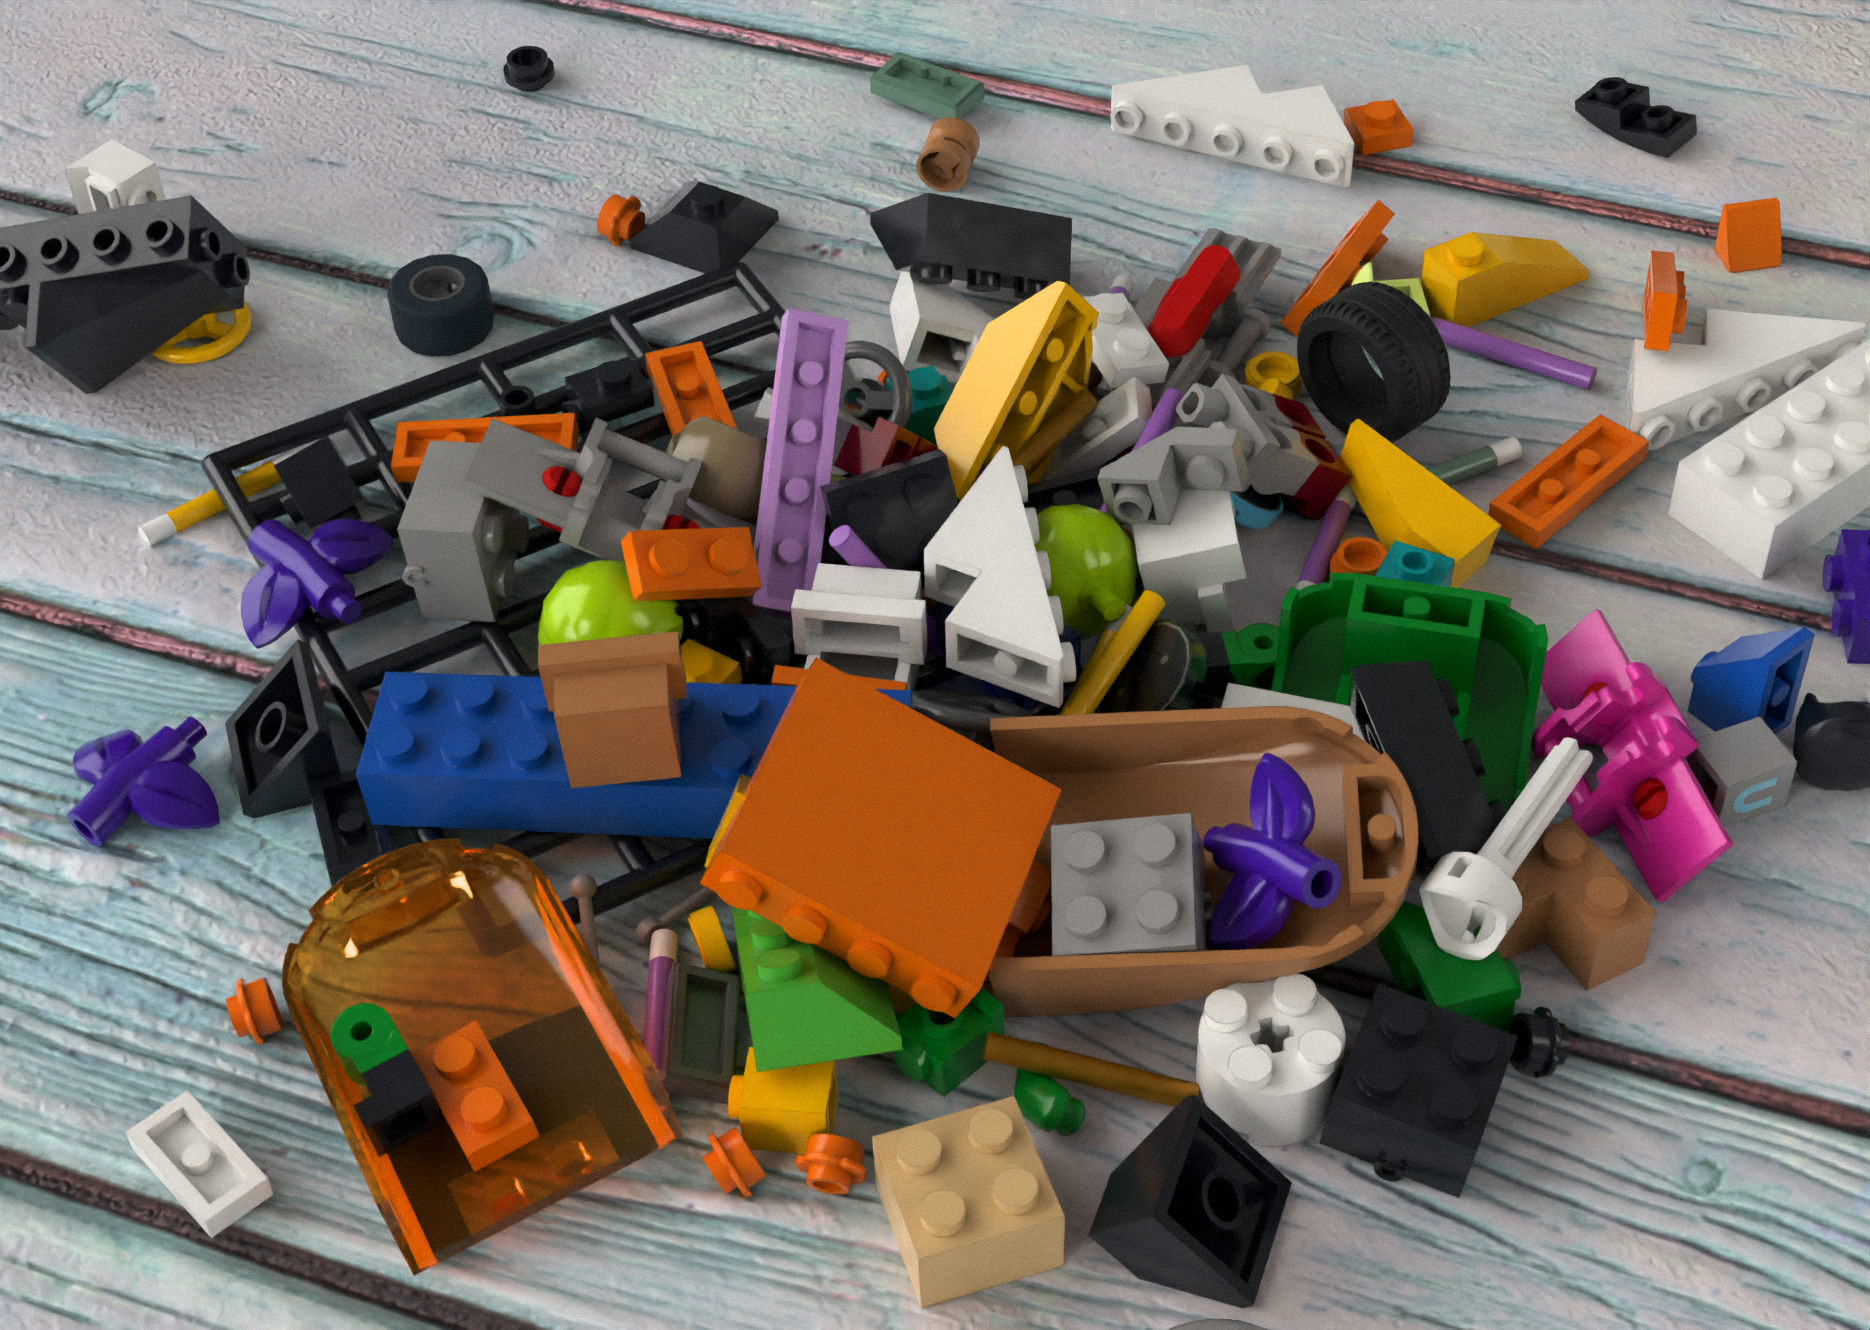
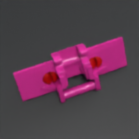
(1643, 734)

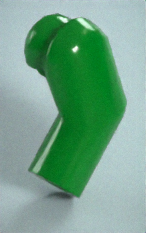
(1048, 1103)

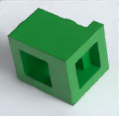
(944, 1047)

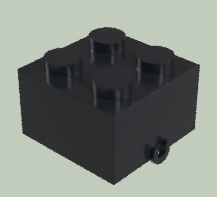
(1417, 1090)

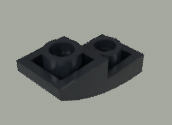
(1626, 115)
(737, 629)

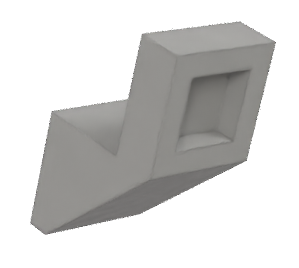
(1150, 479)

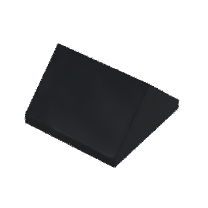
(281, 737)

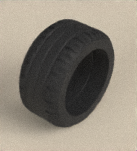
(1399, 341)

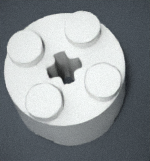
(1270, 1058)

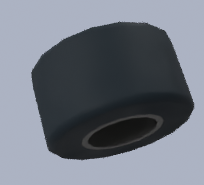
(441, 305)

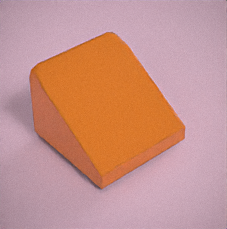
(1750, 235)

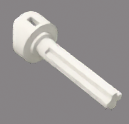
(1479, 888)

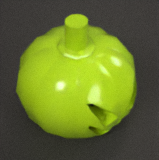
(1089, 565)
(599, 604)

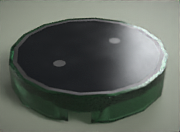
(1159, 672)

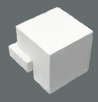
(1193, 559)
(863, 622)

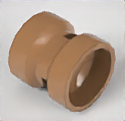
(948, 154)

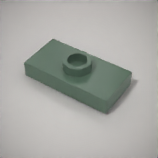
(926, 87)

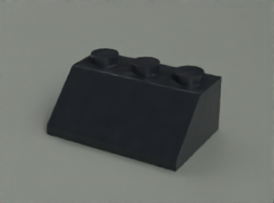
(975, 243)
(1410, 719)

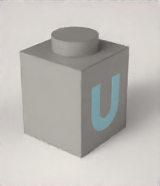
(1743, 770)

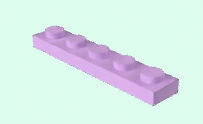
(798, 457)

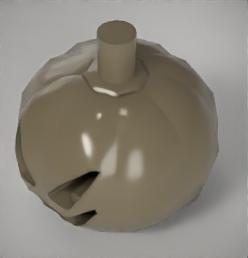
(729, 468)

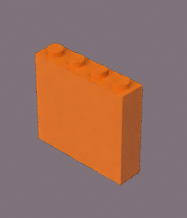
(883, 839)

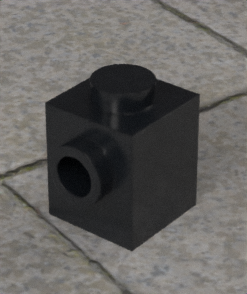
(319, 486)

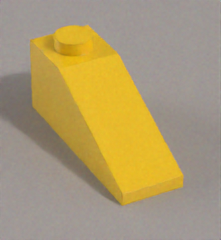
(1493, 274)
(1415, 505)

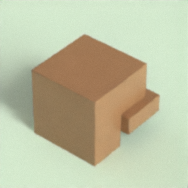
(616, 706)

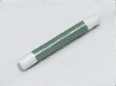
(1477, 461)

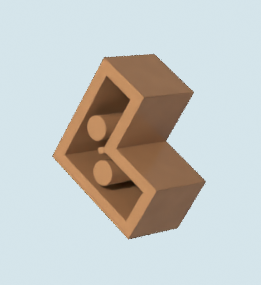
(1578, 908)

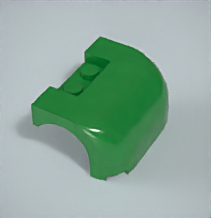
(1464, 634)

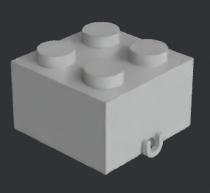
(457, 540)
(1129, 887)

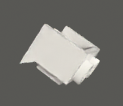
(113, 179)

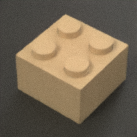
(968, 1201)

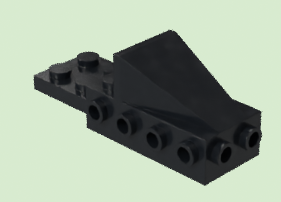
(116, 283)

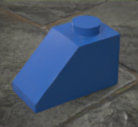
(1751, 680)

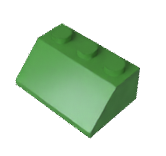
(807, 1001)

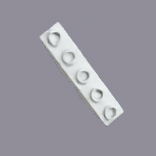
(1231, 119)
(935, 326)
(1733, 371)
(997, 583)

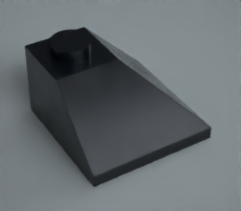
(704, 227)
(1194, 1208)

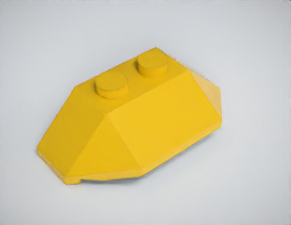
(1017, 381)

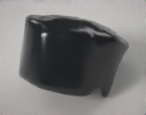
(1833, 744)

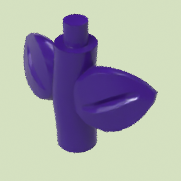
(307, 574)
(144, 779)
(1269, 860)

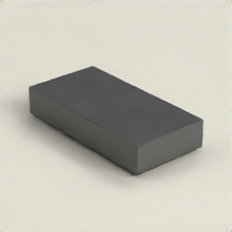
(700, 1032)

